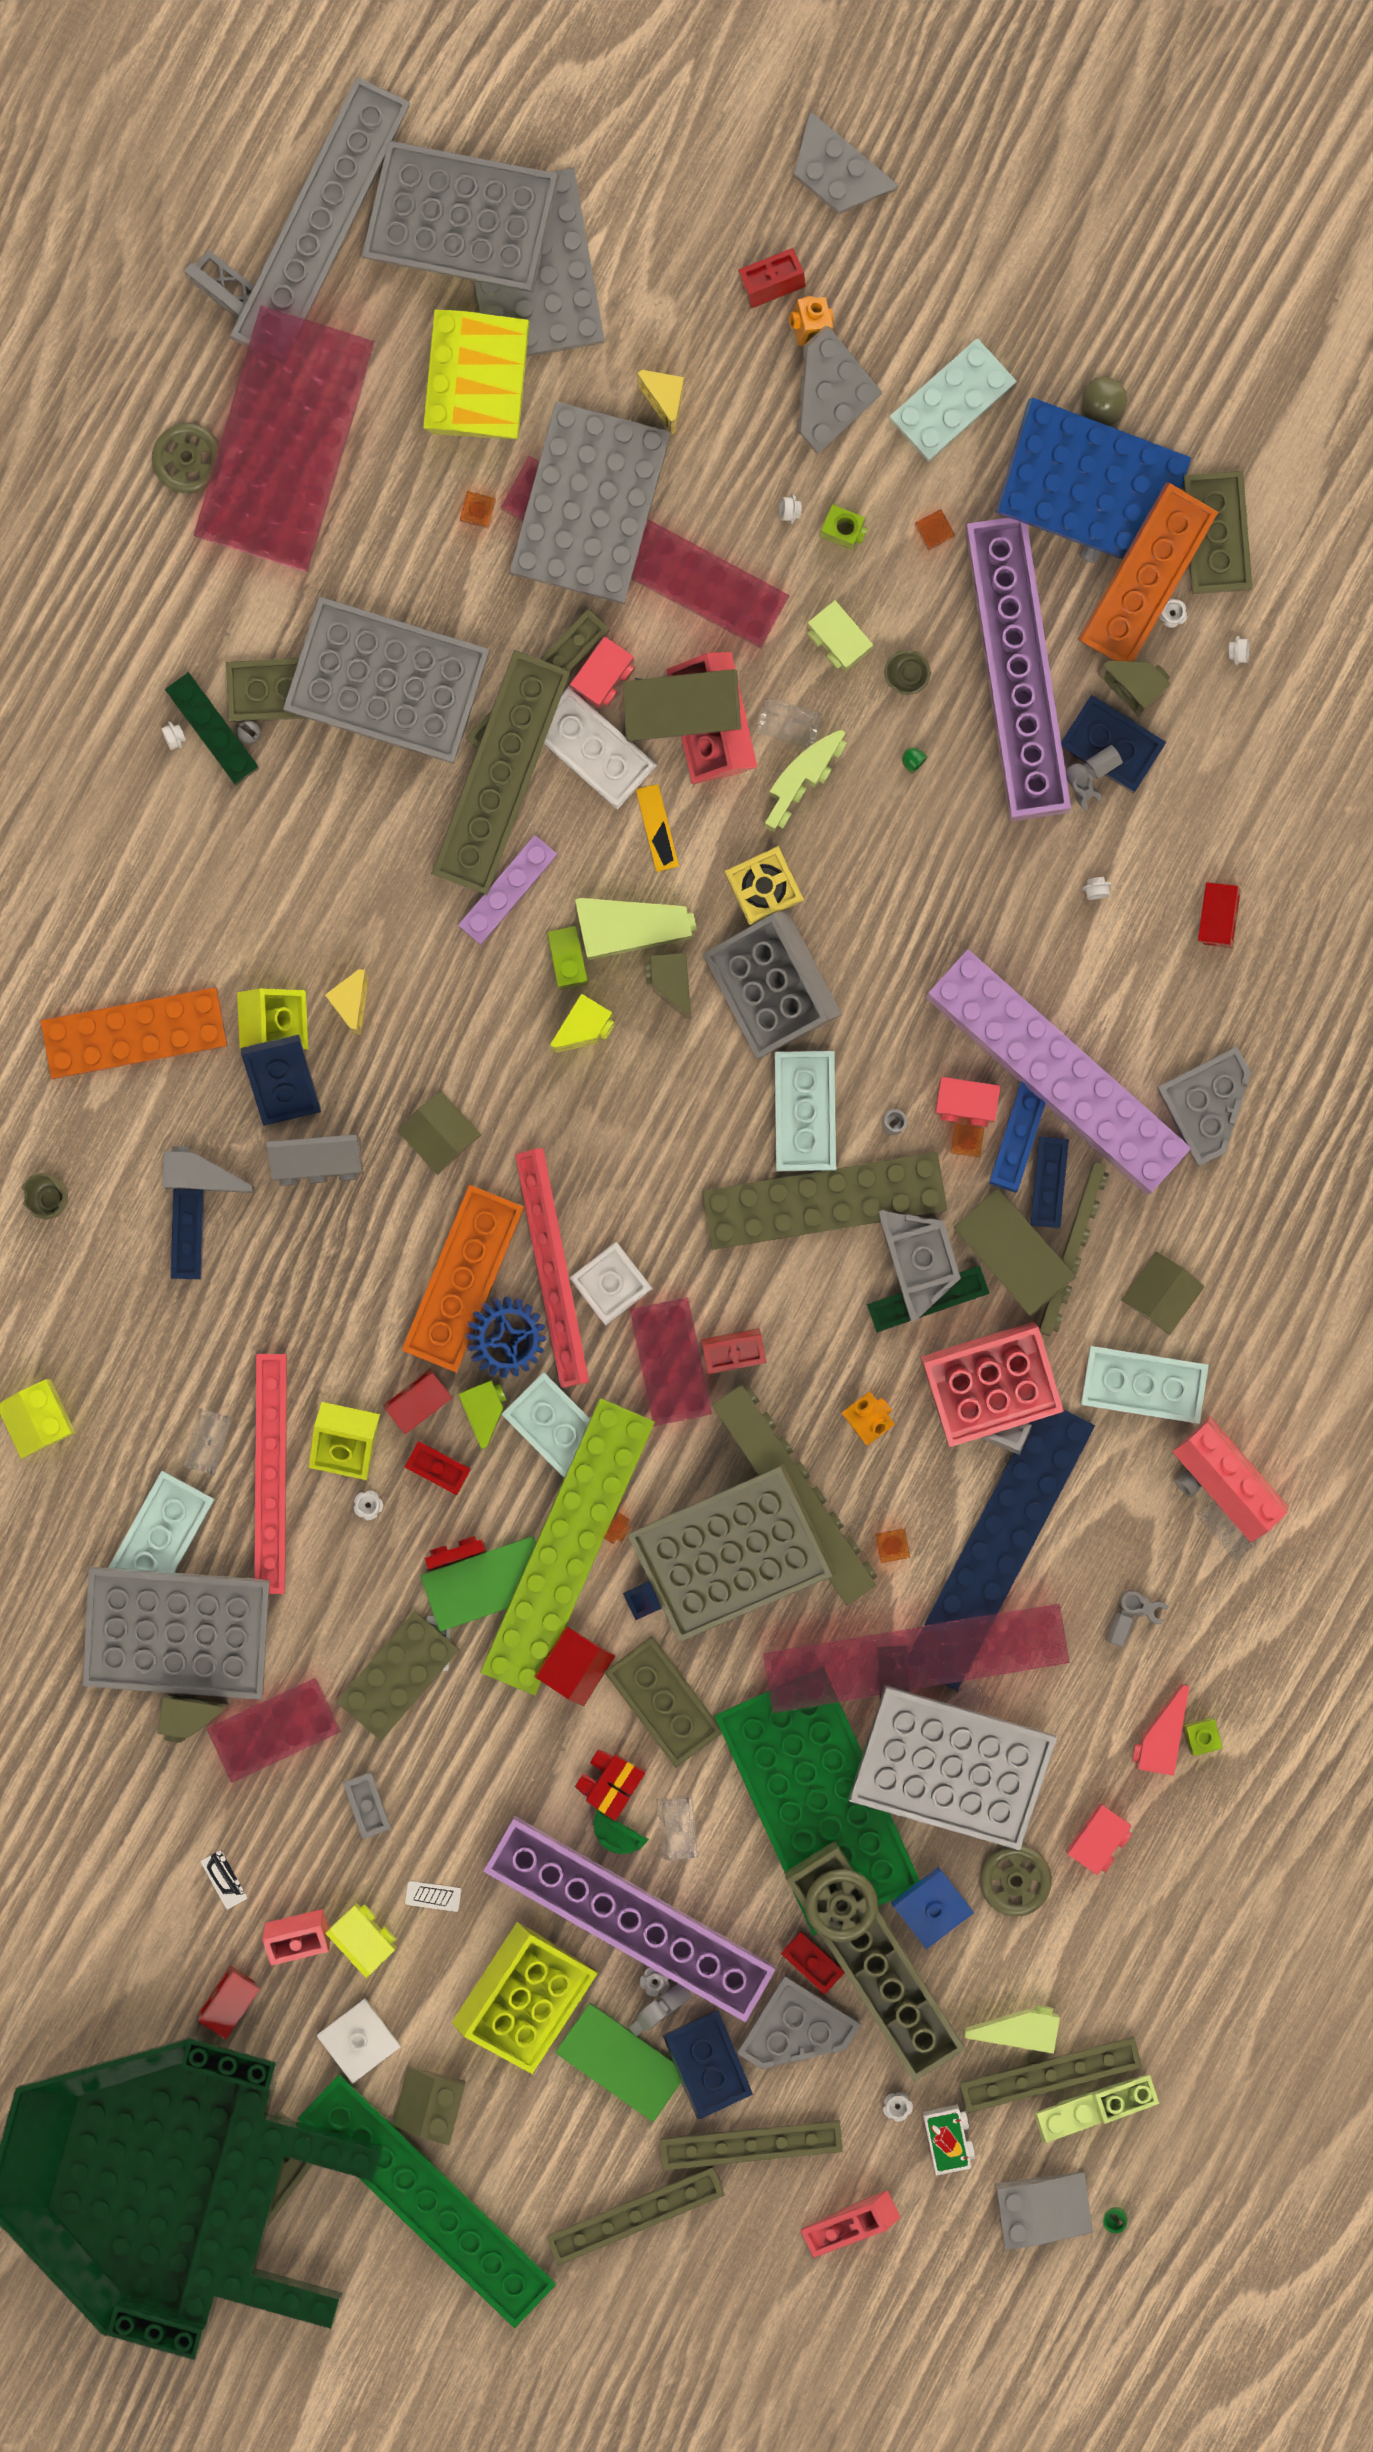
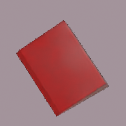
(574, 1666)

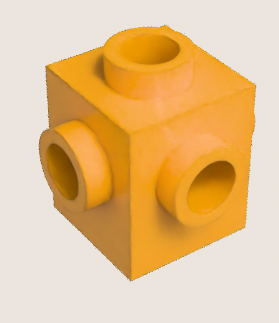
(810, 317)
(869, 1417)

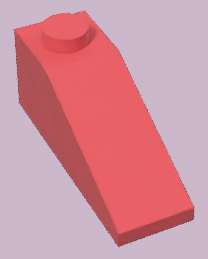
(1162, 1738)
(851, 2224)

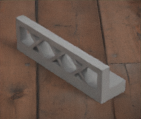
(214, 289)

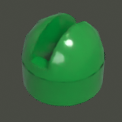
(913, 759)
(1112, 2224)

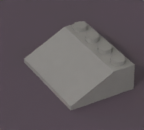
(772, 983)

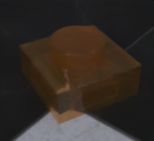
(477, 509)
(934, 529)
(967, 1140)
(618, 1529)
(892, 1545)

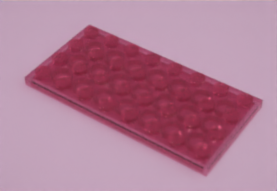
(284, 438)

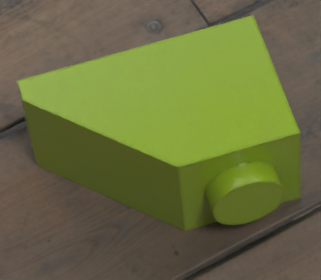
(567, 958)
(484, 1409)

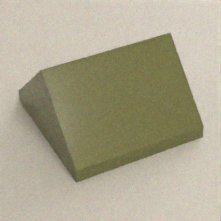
(438, 1132)
(1163, 1292)

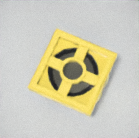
(763, 885)

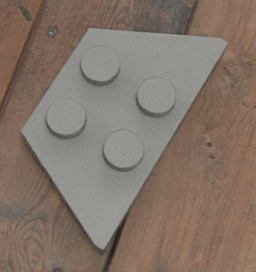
(837, 170)
(920, 1259)

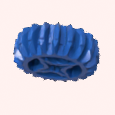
(509, 1349)

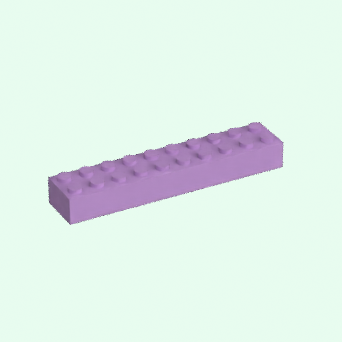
(1017, 669)
(1058, 1072)
(630, 1919)

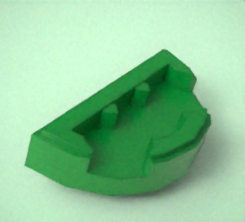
(616, 1836)

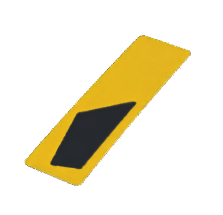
(657, 827)

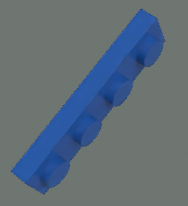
(1017, 1140)

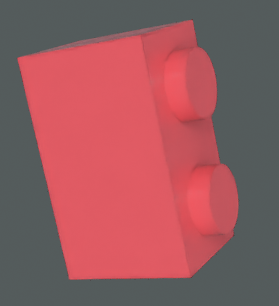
(602, 673)
(967, 1101)
(1099, 1839)
(296, 1937)

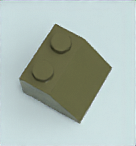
(1136, 683)
(670, 981)
(185, 1716)
(429, 2105)

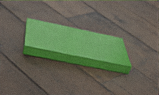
(476, 1584)
(620, 2062)

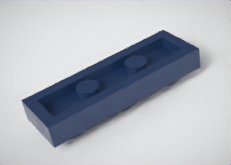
(1049, 1182)
(187, 1234)

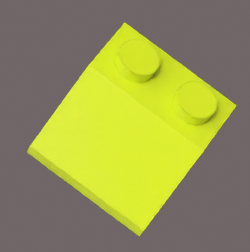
(271, 1016)
(583, 1026)
(36, 1418)
(343, 1440)
(362, 1939)

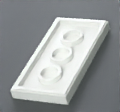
(596, 750)

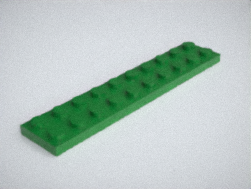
(435, 2206)

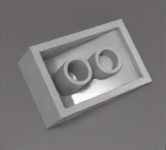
(1043, 2209)

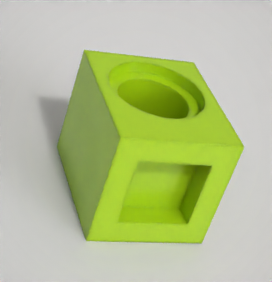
(834, 518)
(1202, 1736)

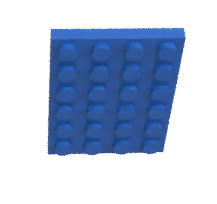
(1085, 478)

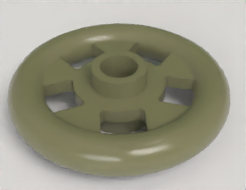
(161, 458)
(1000, 1900)
(849, 1929)

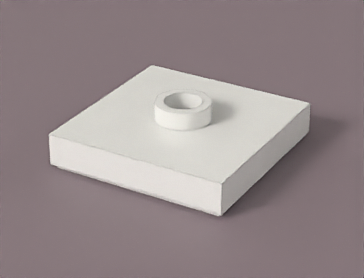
(611, 1283)
(358, 2040)

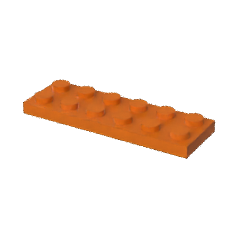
(1148, 574)
(134, 1033)
(462, 1278)

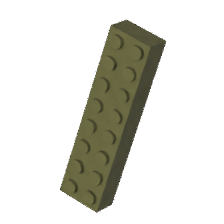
(764, 1452)
(883, 1975)

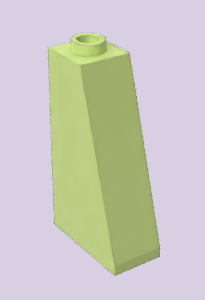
(630, 926)

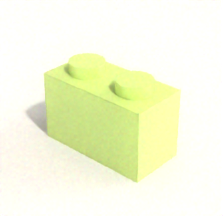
(839, 637)

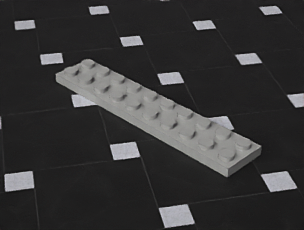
(325, 206)

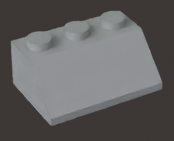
(315, 1159)

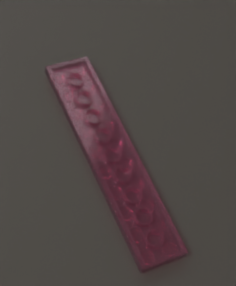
(687, 574)
(916, 1657)

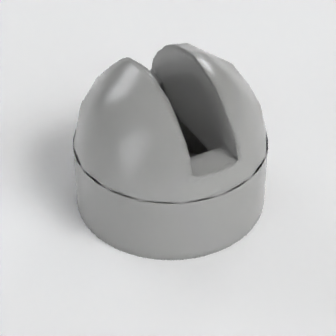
(244, 736)
(899, 1127)
(1188, 1484)

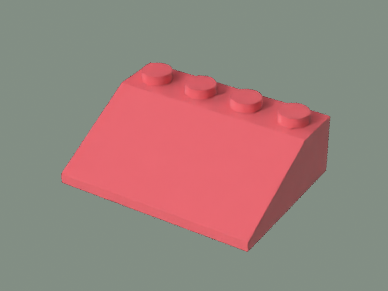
(992, 1383)

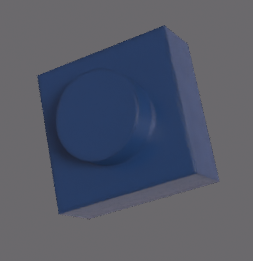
(642, 1600)

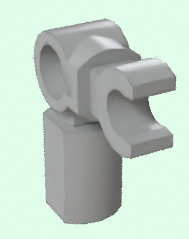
(1082, 776)
(1130, 1604)
(660, 2009)

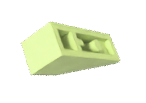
(1022, 2029)

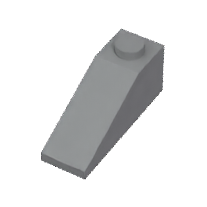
(194, 1172)

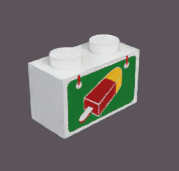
(947, 2139)

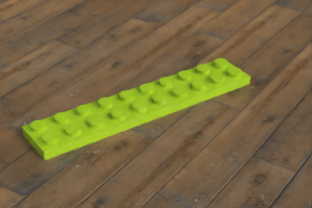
(567, 1544)

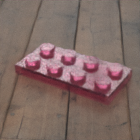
(670, 1361)
(273, 1730)

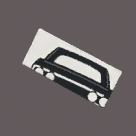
(224, 1879)

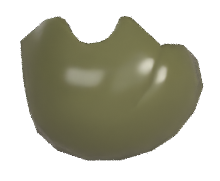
(1104, 400)
(907, 672)
(45, 1196)

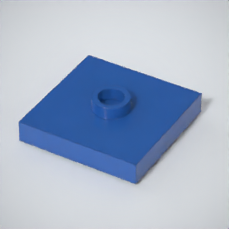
(932, 1907)

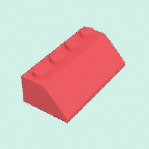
(718, 753)
(1231, 1480)

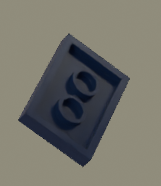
(1103, 726)
(281, 1080)
(707, 2064)

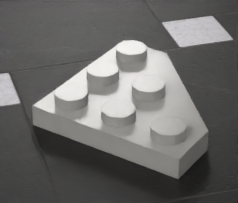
(831, 390)
(1207, 1103)
(796, 2028)

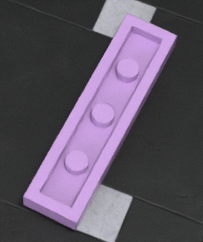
(508, 890)

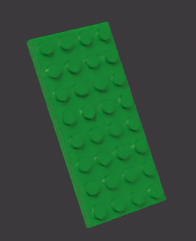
(800, 1782)

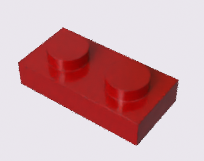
(437, 1468)
(442, 1556)
(812, 1962)

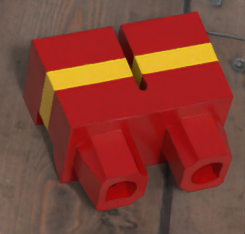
(616, 1771)

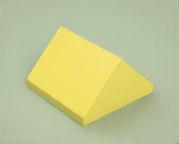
(664, 395)
(350, 999)

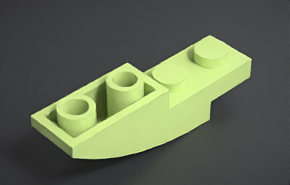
(808, 767)
(1096, 2107)

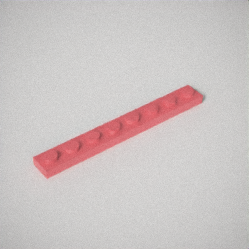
(552, 1268)
(271, 1470)

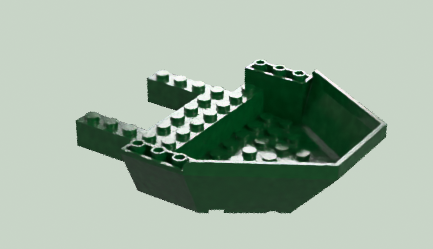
(156, 2187)

